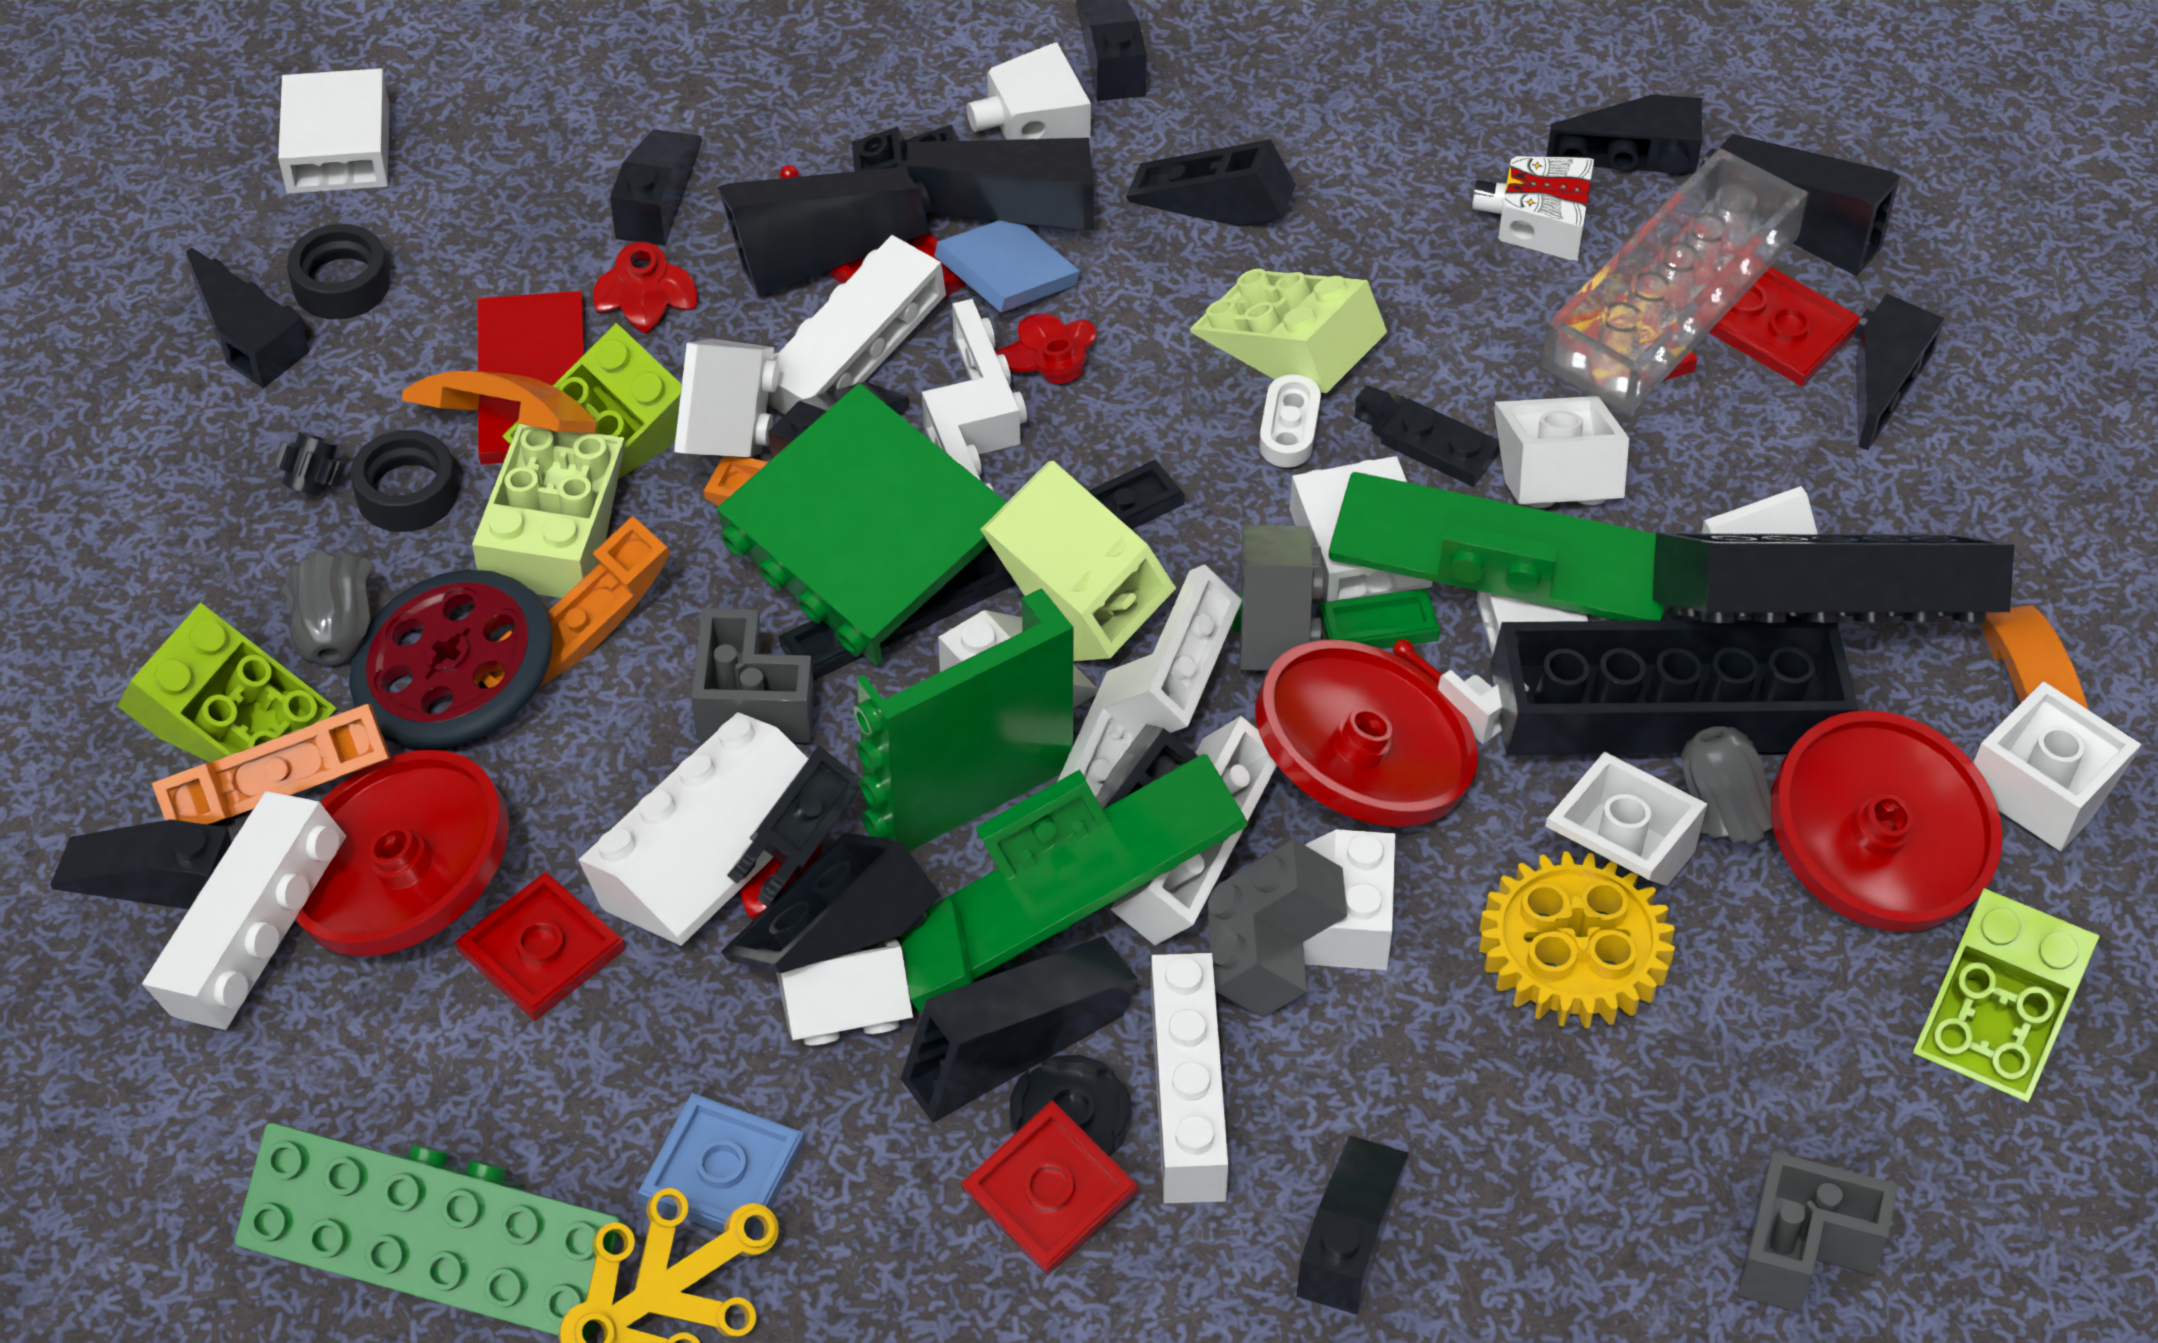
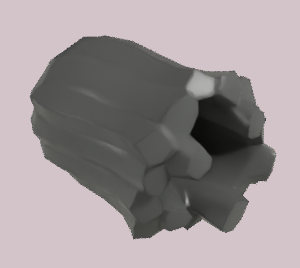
(328, 606)
(1731, 778)

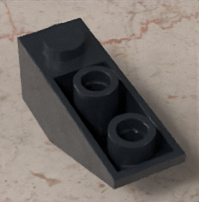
(1639, 135)
(251, 329)

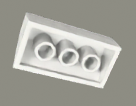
(674, 849)

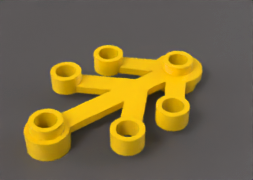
(660, 1289)

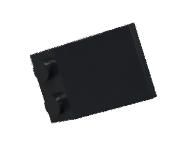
(843, 902)

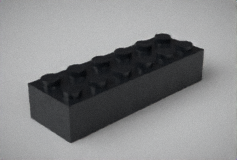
(1832, 576)
(1664, 681)

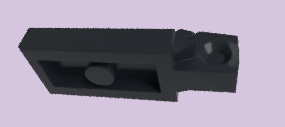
(1427, 435)

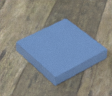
(1007, 264)
(722, 1162)

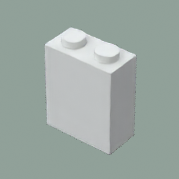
(334, 130)
(1317, 503)

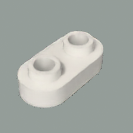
(1286, 430)

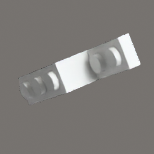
(979, 412)
(1158, 687)

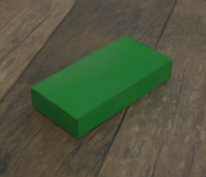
(1381, 619)
(936, 954)

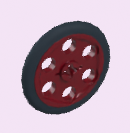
(473, 709)

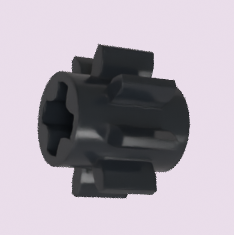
(309, 464)

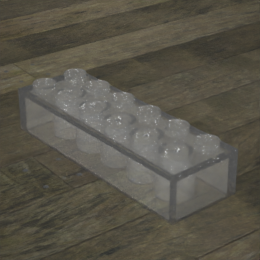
(1673, 281)

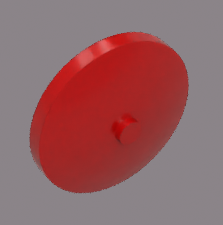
(1365, 733)
(1886, 821)
(414, 853)

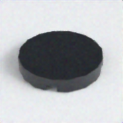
(1108, 1103)

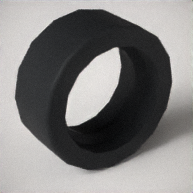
(344, 298)
(415, 509)

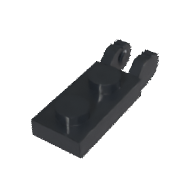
(799, 820)

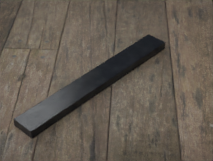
(1130, 497)

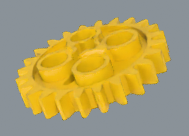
(1576, 939)

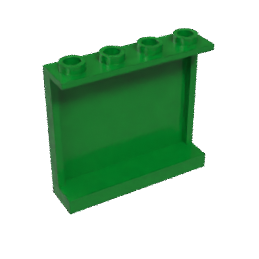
(859, 520)
(969, 732)

